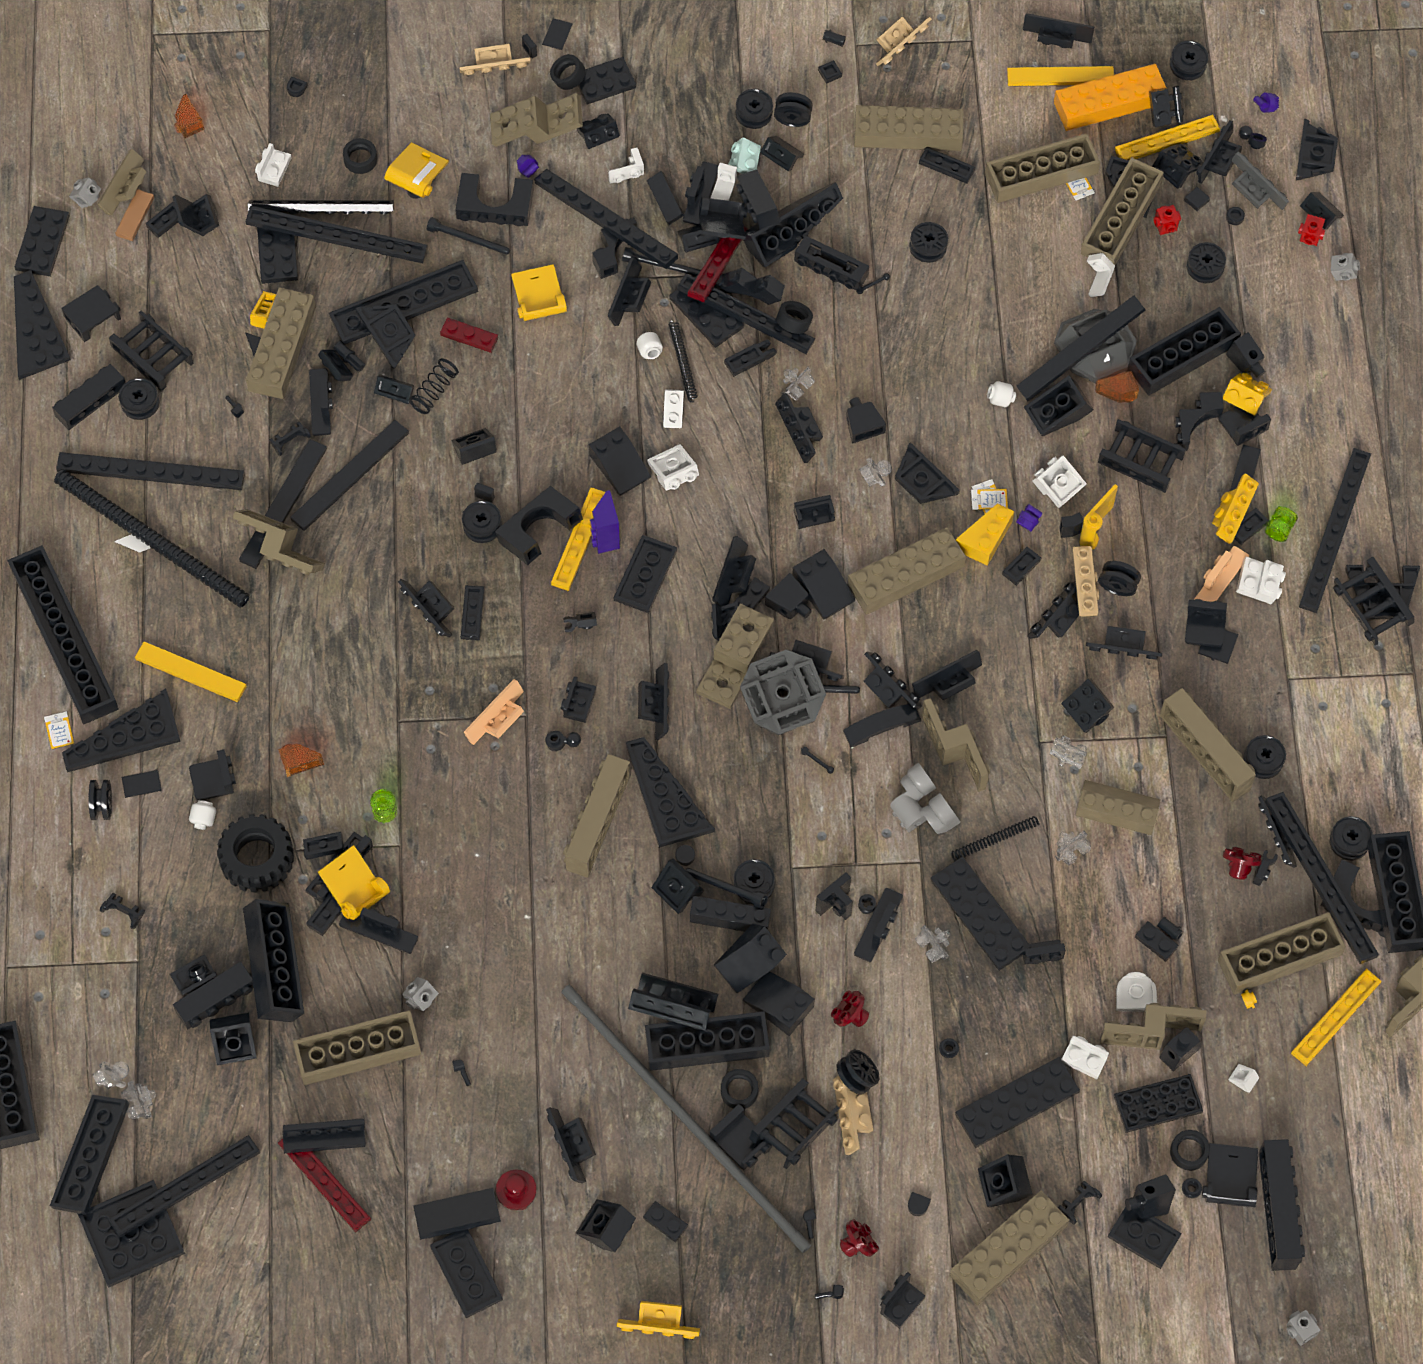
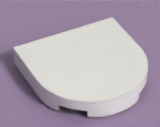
(1135, 992)

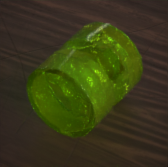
(1281, 524)
(383, 805)

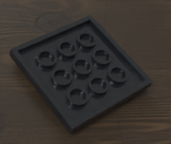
(135, 1251)

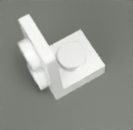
(634, 170)
(725, 182)
(1104, 272)
(673, 408)

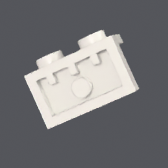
(272, 165)
(1085, 1056)

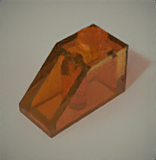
(187, 118)
(1118, 387)
(299, 759)

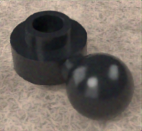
(1254, 139)
(572, 739)

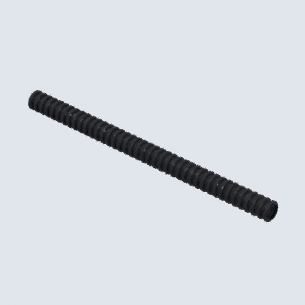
(150, 537)

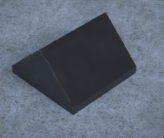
(474, 446)

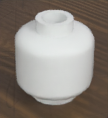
(649, 345)
(1001, 394)
(202, 814)

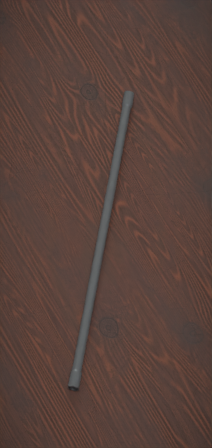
(794, 1235)

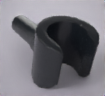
(237, 409)
(458, 1065)
(808, 1216)
(837, 1293)

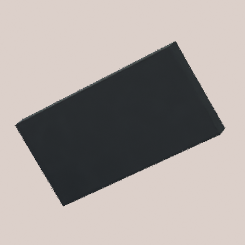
(1158, 1103)
(456, 1213)

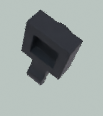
(583, 621)
(1263, 872)

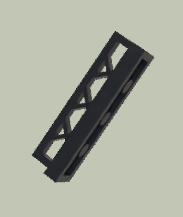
(363, 847)
(323, 1136)

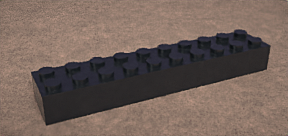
(63, 635)

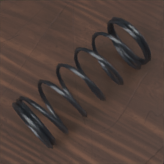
(448, 372)

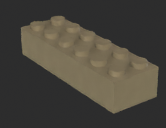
(908, 127)
(1042, 168)
(1123, 211)
(281, 343)
(906, 571)
(1207, 744)
(597, 816)
(1281, 953)
(357, 1047)
(1009, 1247)

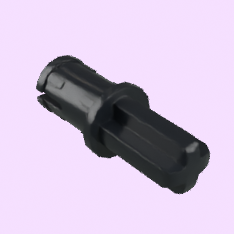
(349, 356)

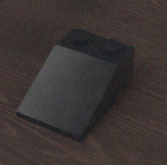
(1058, 406)
(618, 461)
(823, 584)
(749, 957)
(781, 1000)

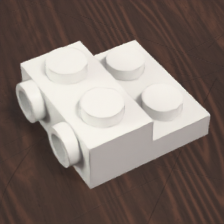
(673, 467)
(1059, 480)
(1261, 580)

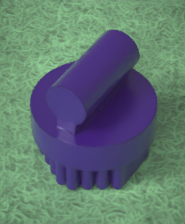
(1267, 102)
(527, 165)
(1029, 517)

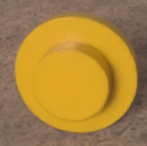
(1249, 999)

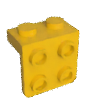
(1246, 392)

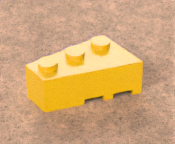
(986, 534)

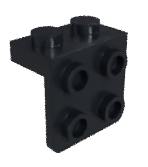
(196, 216)
(1206, 623)
(212, 777)

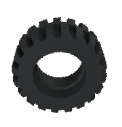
(250, 830)

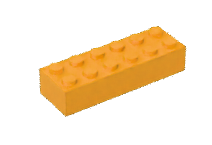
(1107, 97)

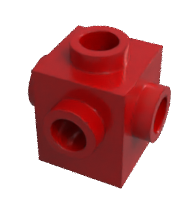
(1167, 219)
(1312, 230)

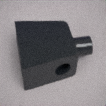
(1246, 355)
(864, 421)
(788, 598)
(1182, 1046)
(1152, 1197)

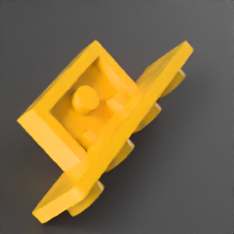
(1233, 508)
(659, 1318)

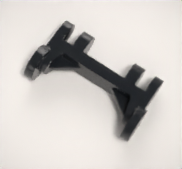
(280, 441)
(116, 904)
(1070, 1207)

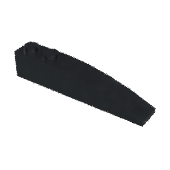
(795, 222)

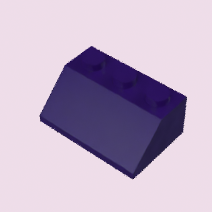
(605, 525)

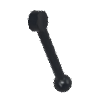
(886, 276)
(805, 751)

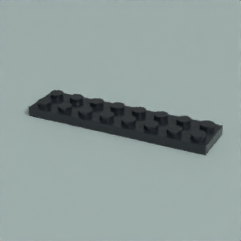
(411, 298)

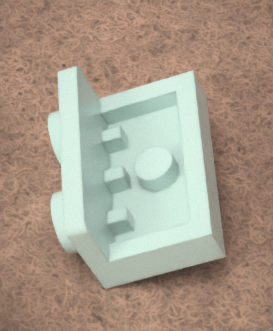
(745, 155)

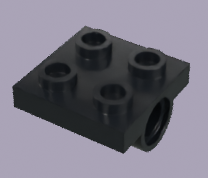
(1088, 705)

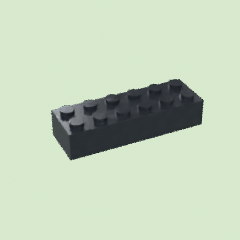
(1183, 351)
(1397, 890)
(273, 960)
(724, 1040)
(17, 1110)
(1280, 1204)

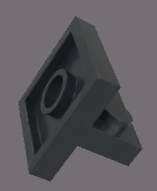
(676, 886)
(836, 897)

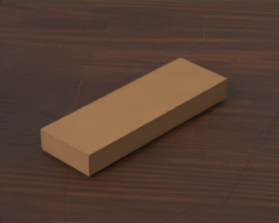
(134, 215)

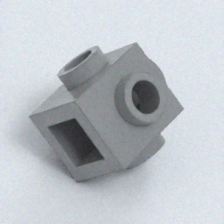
(85, 192)
(1344, 266)
(419, 994)
(1302, 1326)

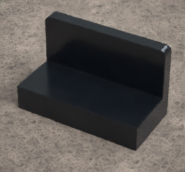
(781, 152)
(1319, 206)
(694, 239)

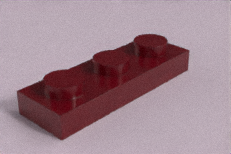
(469, 335)

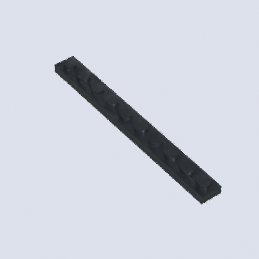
(606, 218)
(336, 234)
(151, 471)
(1335, 530)
(1321, 878)

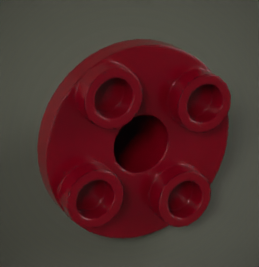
(1241, 862)
(850, 1010)
(516, 1189)
(858, 1240)

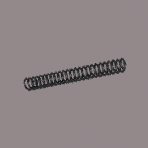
(675, 342)
(995, 839)

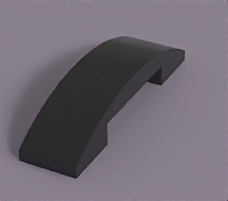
(881, 722)

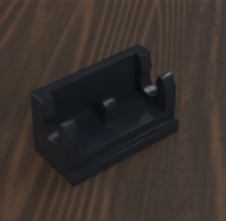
(814, 511)

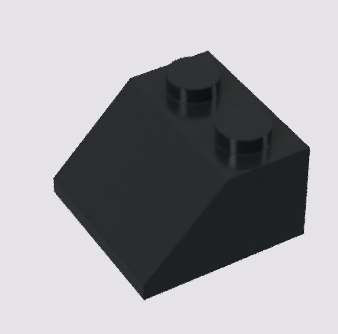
(232, 1038)
(1005, 1180)
(606, 1225)

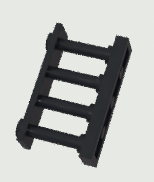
(145, 366)
(1141, 472)
(1383, 585)
(673, 1001)
(787, 1105)

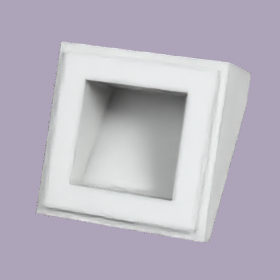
(1244, 1077)

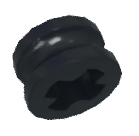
(867, 897)

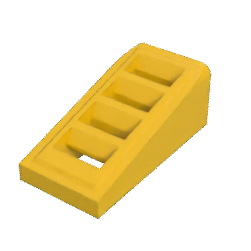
(259, 319)

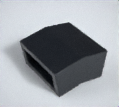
(1071, 525)

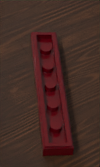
(714, 268)
(330, 1188)

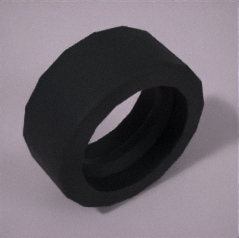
(574, 79)
(363, 167)
(796, 309)
(739, 1074)
(1193, 1135)

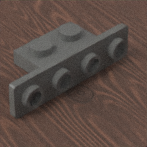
(1255, 185)

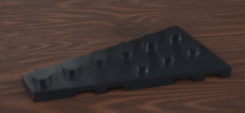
(36, 333)
(134, 732)
(667, 803)

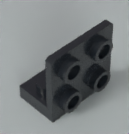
(1177, 164)
(1243, 425)
(901, 1301)

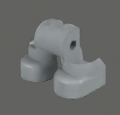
(910, 812)

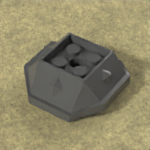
(1108, 358)
(788, 672)

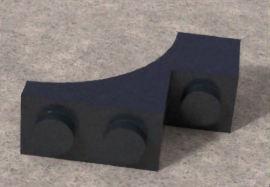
(604, 258)
(742, 282)
(1206, 407)

